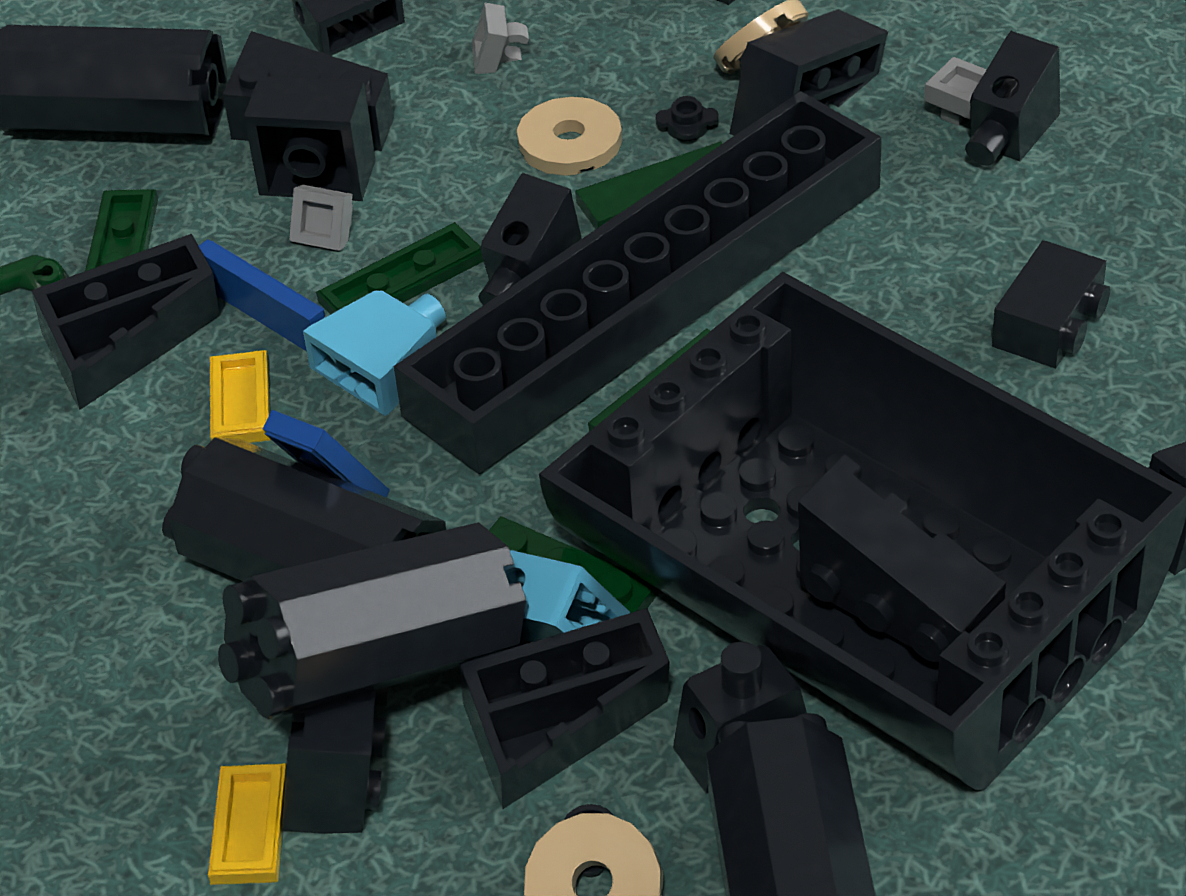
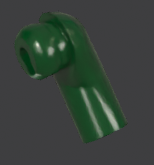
(30, 273)

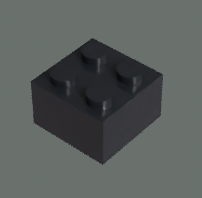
(310, 135)

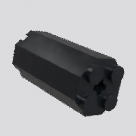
(111, 80)
(266, 513)
(369, 619)
(786, 810)

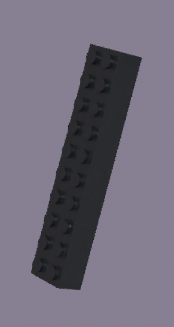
(636, 281)

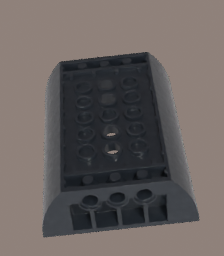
(769, 410)

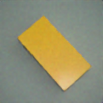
(239, 396)
(248, 824)

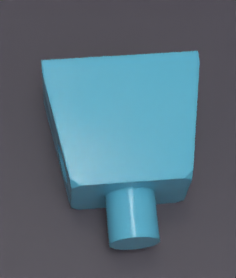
(366, 340)
(559, 596)

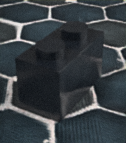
(1050, 304)

